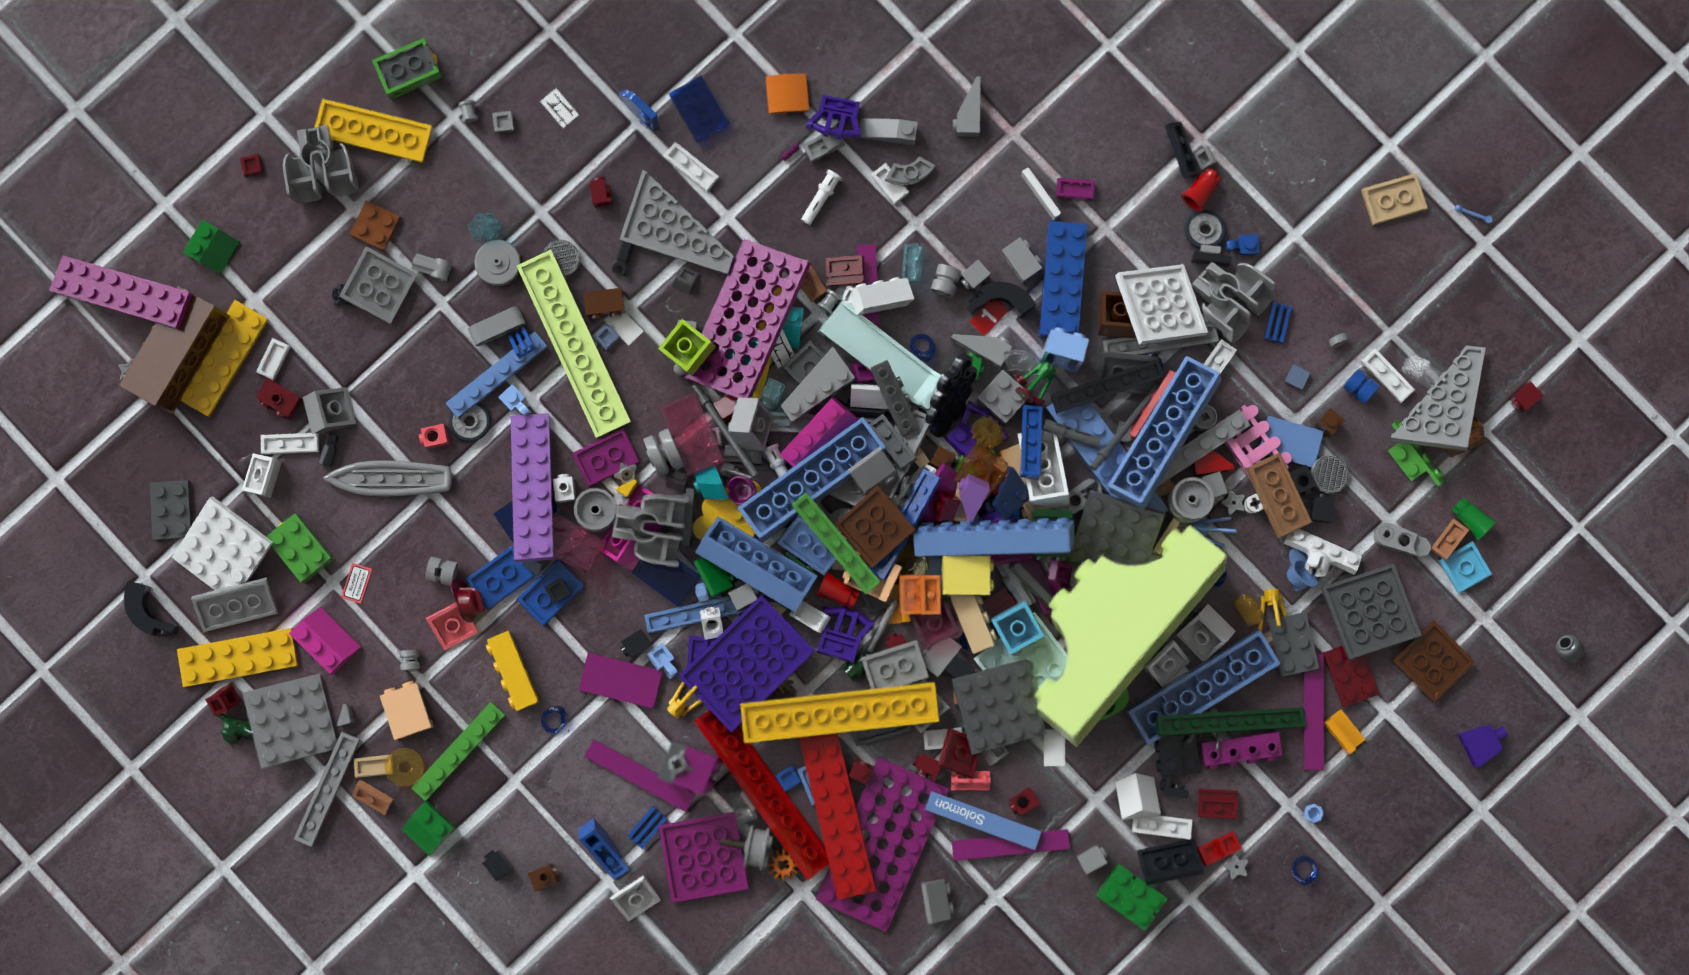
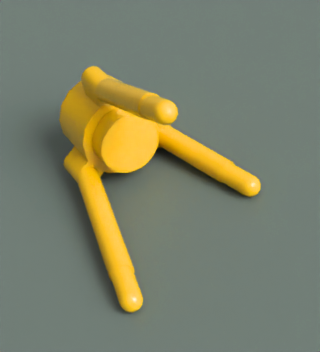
(1272, 598)
(678, 707)

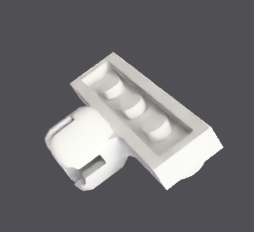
(1322, 553)

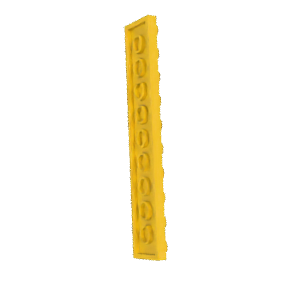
(839, 712)

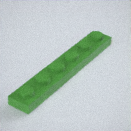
(835, 543)
(458, 751)

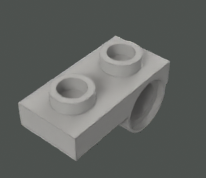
(822, 146)

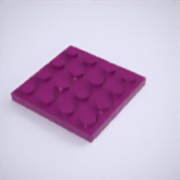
(697, 861)

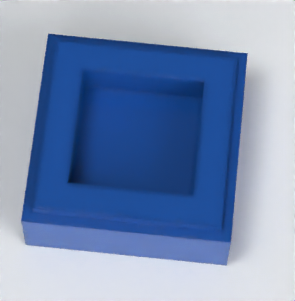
(788, 778)

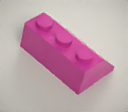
(325, 640)

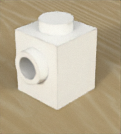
(564, 488)

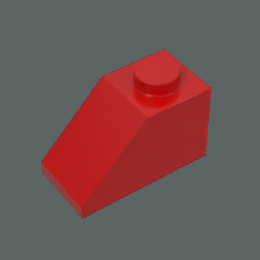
(1211, 464)

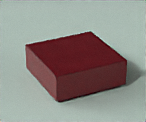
(251, 165)

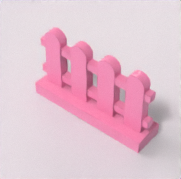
(1235, 445)

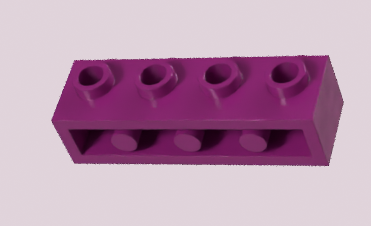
(1241, 749)

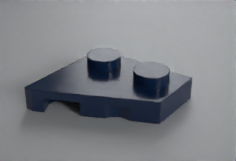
(1010, 495)

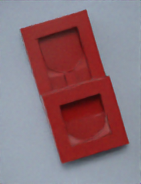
(1219, 848)

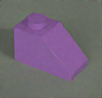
(972, 494)

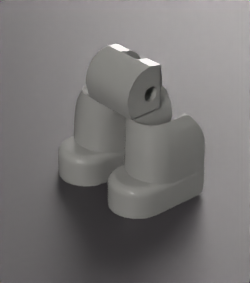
(301, 174)
(1224, 312)
(650, 545)

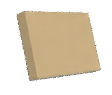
(1394, 199)

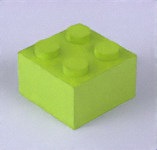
(687, 347)

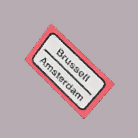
(356, 583)

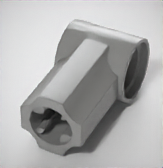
(437, 267)

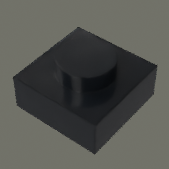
(557, 590)

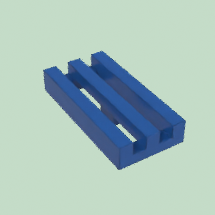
(1281, 307)
(517, 336)
(636, 839)

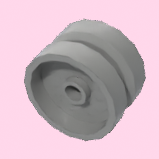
(662, 453)
(596, 499)
(1187, 511)

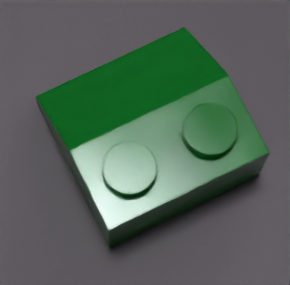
(211, 247)
(714, 577)
(428, 828)

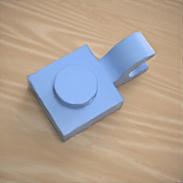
(513, 399)
(662, 658)

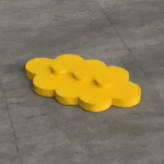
(724, 509)

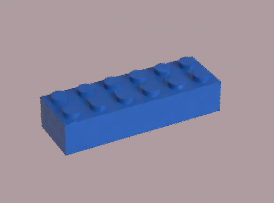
(1063, 277)

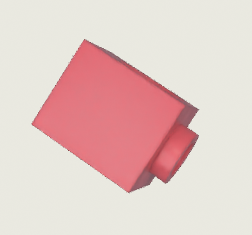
(443, 438)

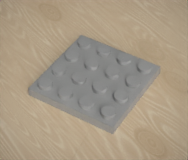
(289, 720)

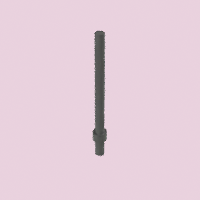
(705, 401)
(1105, 452)

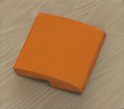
(787, 93)
(919, 594)

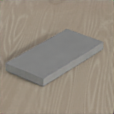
(235, 604)

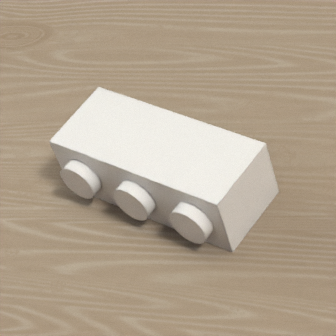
(882, 295)

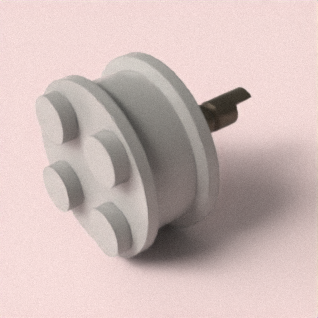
(754, 847)

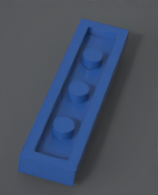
(1031, 442)

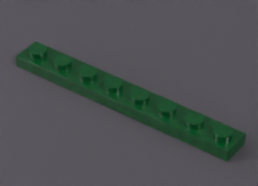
(1230, 721)

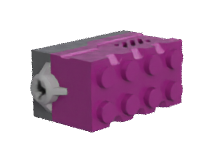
(690, 768)

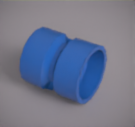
(1361, 386)

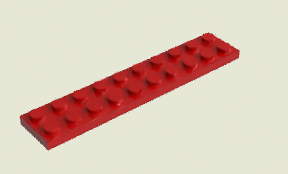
(766, 795)
(837, 815)

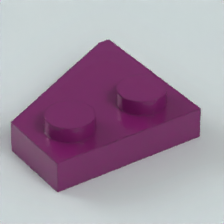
(1059, 575)

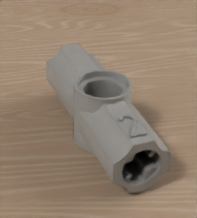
(1014, 585)

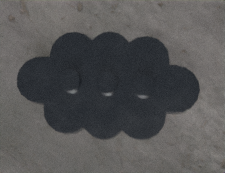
(951, 395)

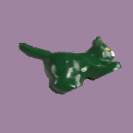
(234, 729)

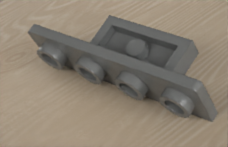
(894, 397)

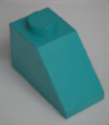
(793, 326)
(710, 484)

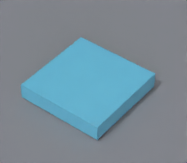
(1465, 567)

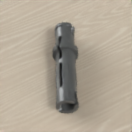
(1067, 432)

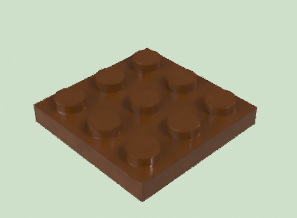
(875, 526)
(1433, 661)

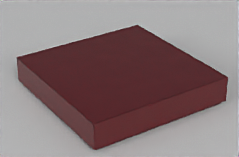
(957, 754)

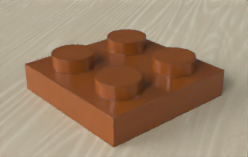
(375, 225)

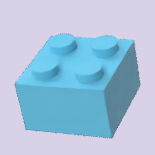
(1017, 627)

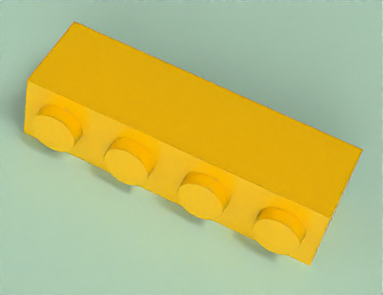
(513, 671)

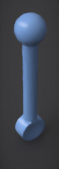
(1488, 219)

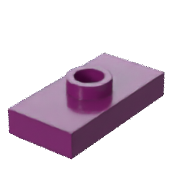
(1075, 189)

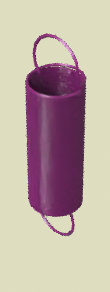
(793, 149)

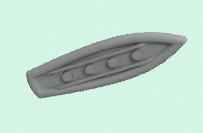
(391, 478)

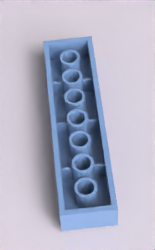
(1089, 421)
(1165, 432)
(815, 475)
(994, 538)
(1205, 683)

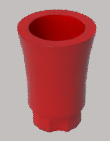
(1201, 190)
(837, 591)

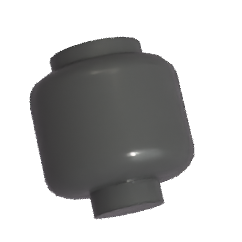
(1570, 648)

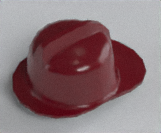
(468, 600)

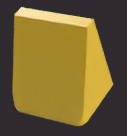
(628, 488)

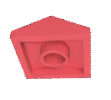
(451, 627)

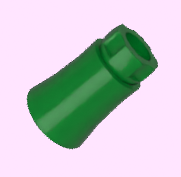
(1473, 518)

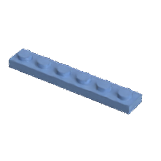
(493, 377)

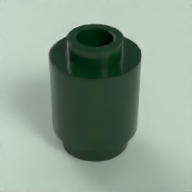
(857, 669)

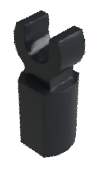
(623, 256)
(329, 450)

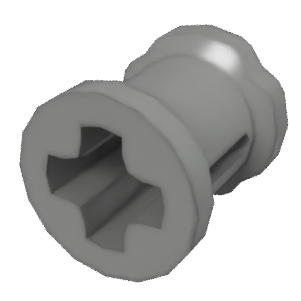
(468, 111)
(829, 301)

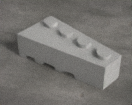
(819, 385)

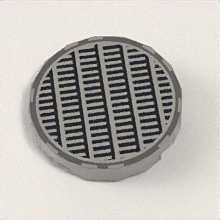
(566, 256)
(1329, 474)

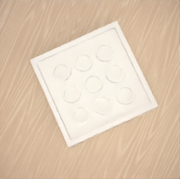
(1161, 304)
(221, 547)

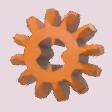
(776, 866)

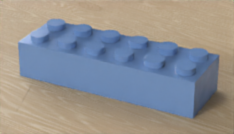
(756, 564)

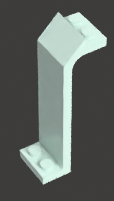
(872, 346)

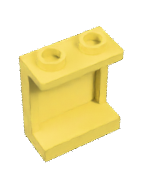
(966, 575)

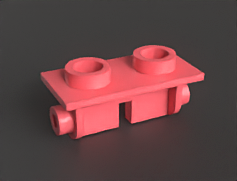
(980, 781)

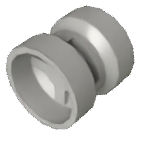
(407, 655)

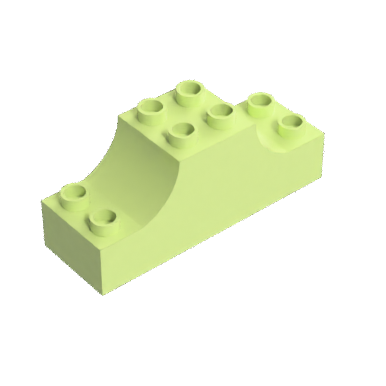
(1119, 623)

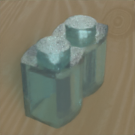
(772, 394)

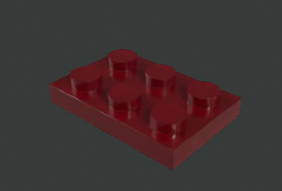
(1350, 677)

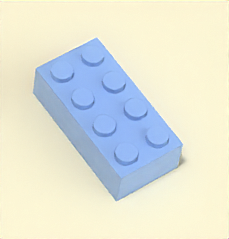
(1064, 350)

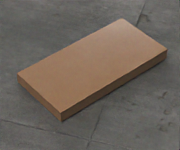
(1278, 495)

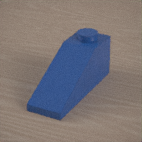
(602, 848)

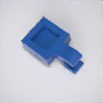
(1246, 244)

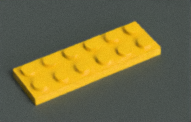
(375, 130)
(224, 358)
(237, 657)

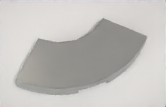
(910, 173)

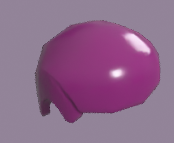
(741, 489)

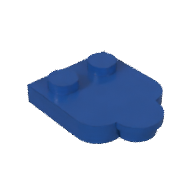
(648, 117)

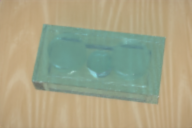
(912, 262)

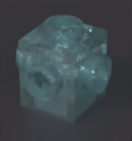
(483, 226)

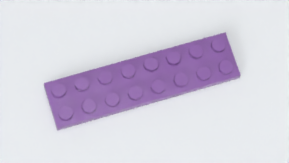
(532, 487)

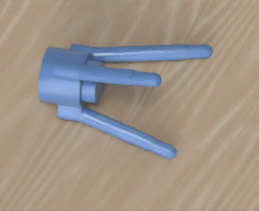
(1203, 529)

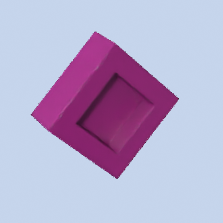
(861, 373)

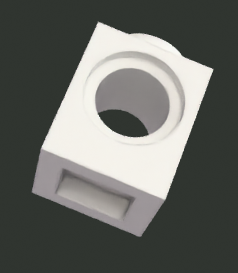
(711, 630)

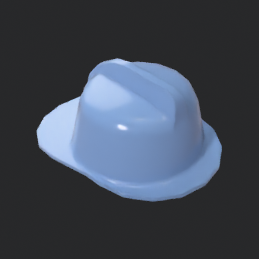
(1297, 572)

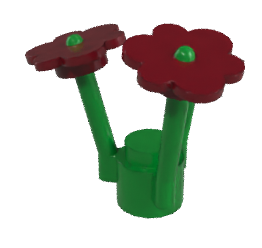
(1045, 371)

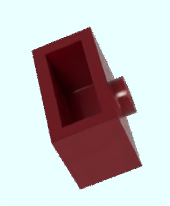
(279, 398)

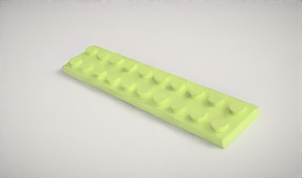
(573, 344)

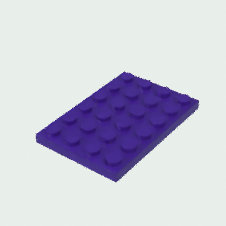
(746, 662)

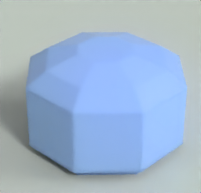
(701, 592)
(1313, 813)

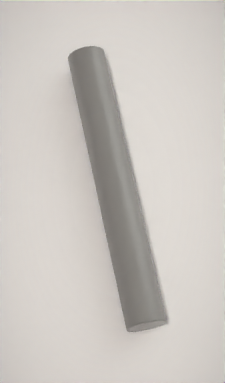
(882, 626)

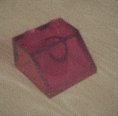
(936, 627)

